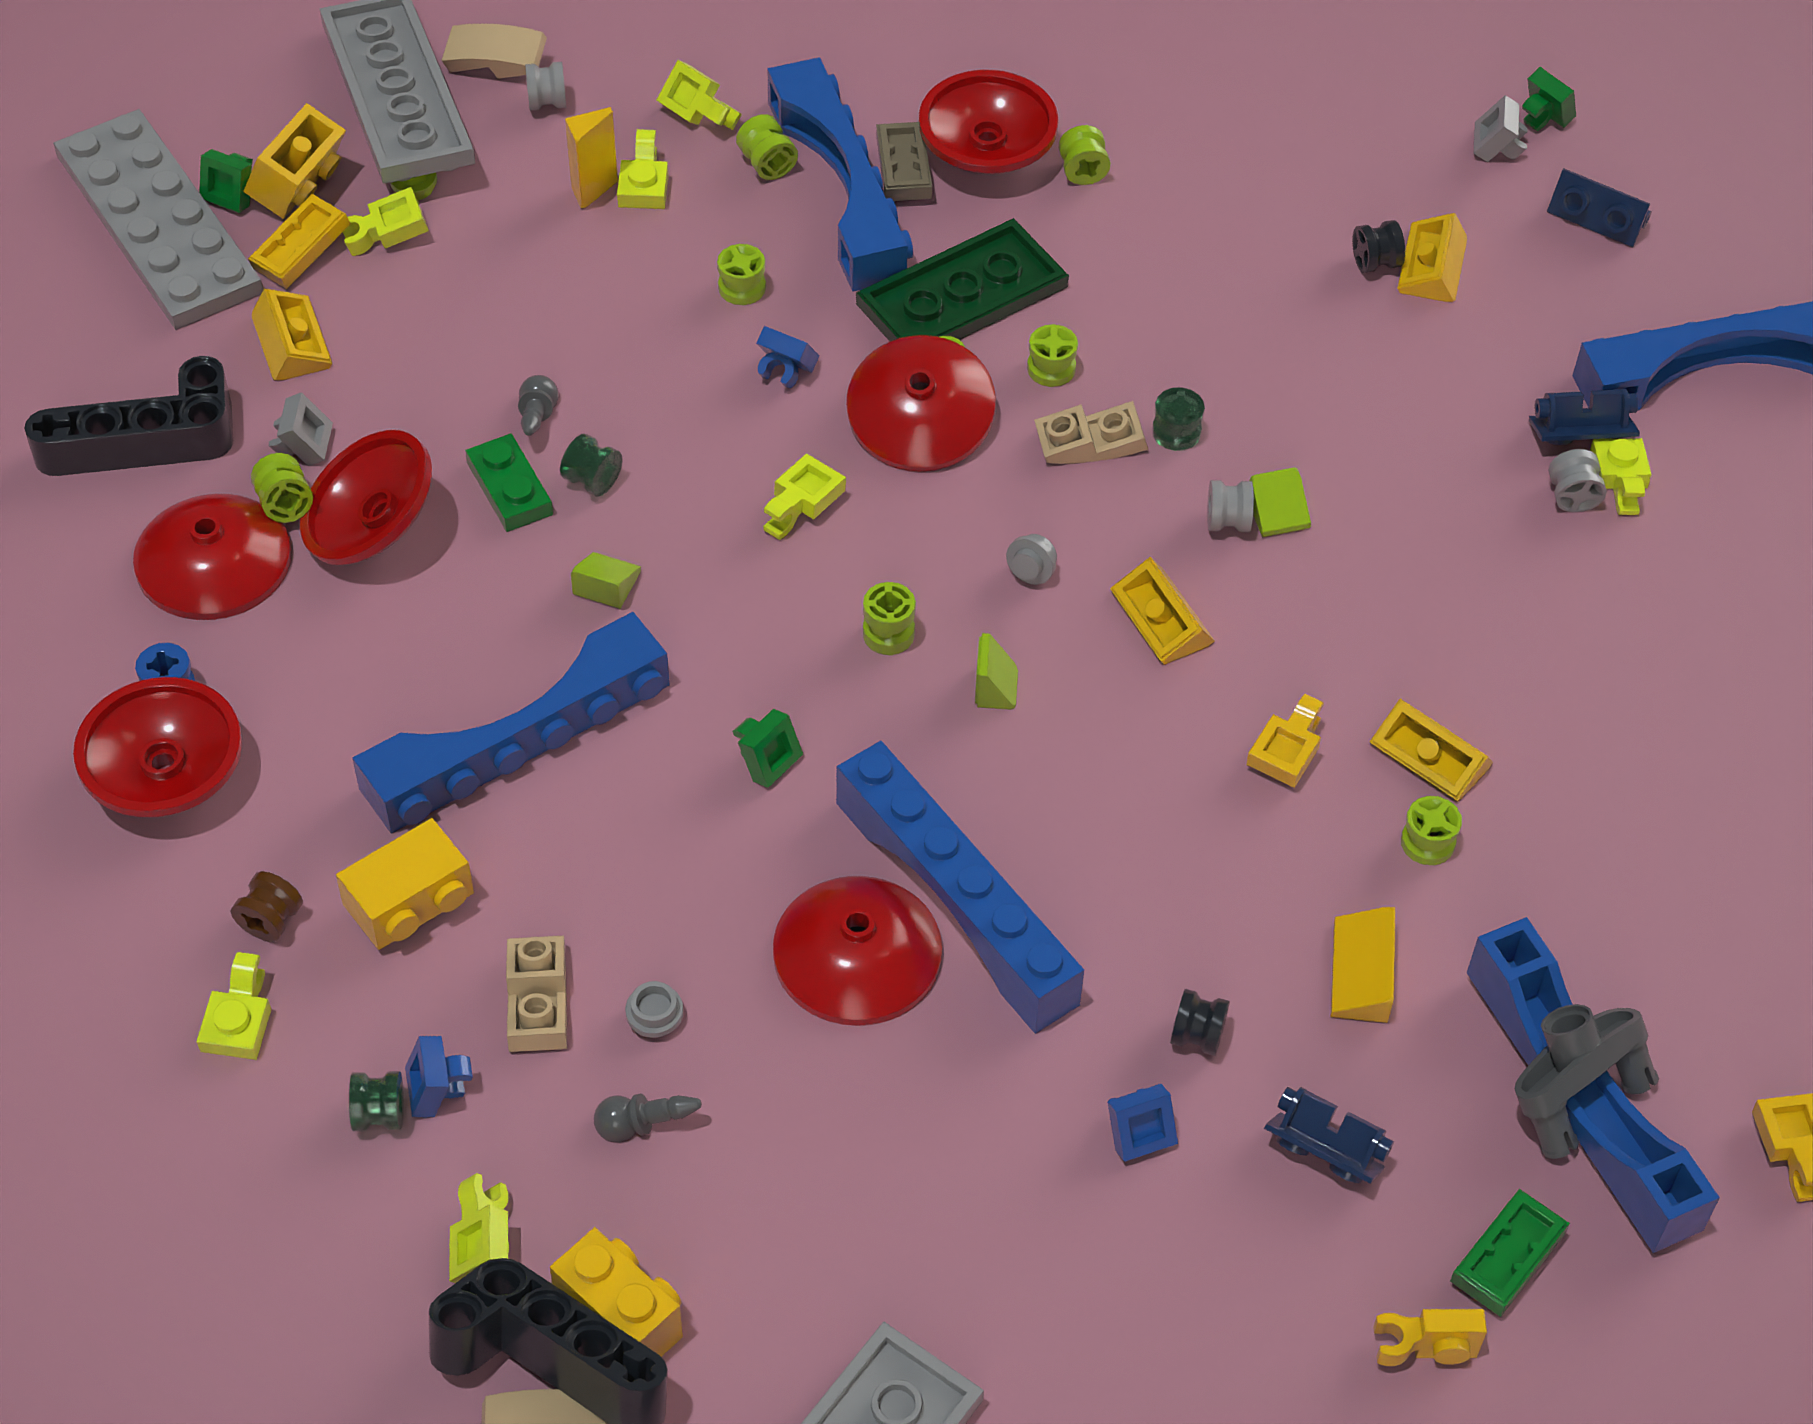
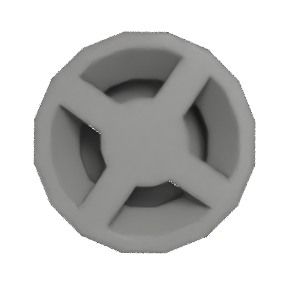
(545, 86)
(1577, 480)
(1230, 506)

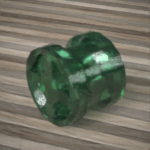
(1178, 419)
(591, 464)
(376, 1101)

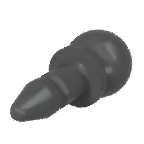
(536, 402)
(620, 1118)

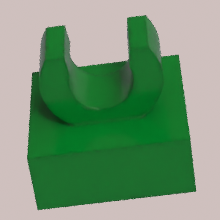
(1548, 100)
(224, 179)
(768, 746)

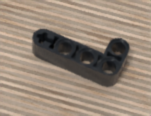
(138, 431)
(552, 1335)

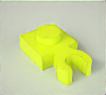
(390, 220)

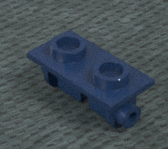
(1599, 207)
(1563, 419)
(1348, 1150)

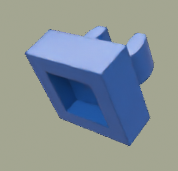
(786, 351)
(434, 1076)
(1142, 1122)

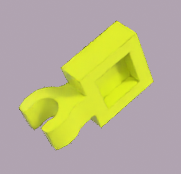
(692, 97)
(643, 180)
(1624, 470)
(805, 489)
(237, 1019)
(483, 1227)

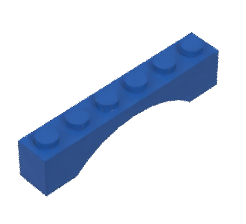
(811, 111)
(1655, 357)
(422, 772)
(1015, 945)
(1643, 1167)

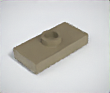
(903, 161)

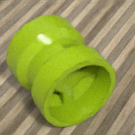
(767, 147)
(281, 487)
(889, 618)

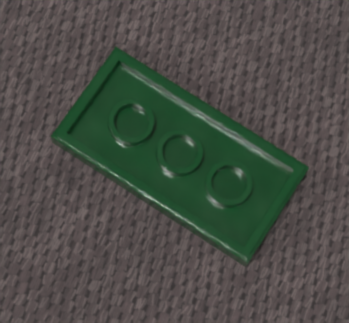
(964, 286)

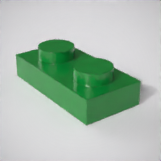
(509, 482)

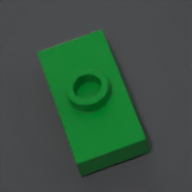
(1509, 1252)

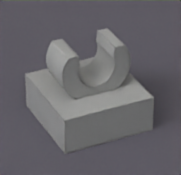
(1500, 131)
(302, 430)

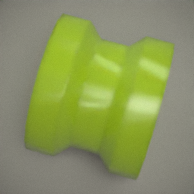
(1084, 155)
(741, 274)
(1052, 355)
(1428, 816)

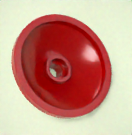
(988, 121)
(924, 426)
(367, 497)
(211, 557)
(153, 727)
(851, 973)

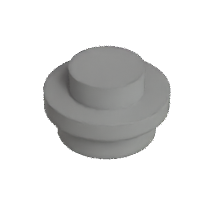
(1032, 558)
(654, 1009)

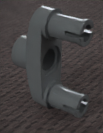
(1576, 1055)

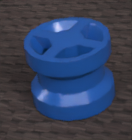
(164, 659)

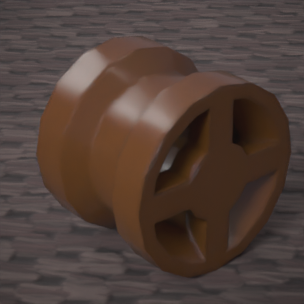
(266, 906)

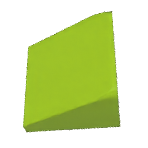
(1280, 502)
(604, 579)
(995, 676)

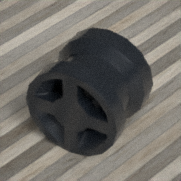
(1378, 246)
(1200, 1022)

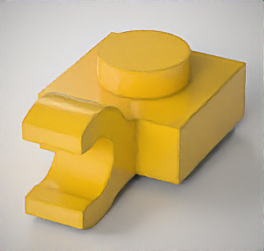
(1288, 746)
(1788, 1135)
(1440, 1334)

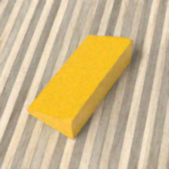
(591, 154)
(1433, 258)
(289, 334)
(1161, 612)
(1430, 750)
(1363, 965)

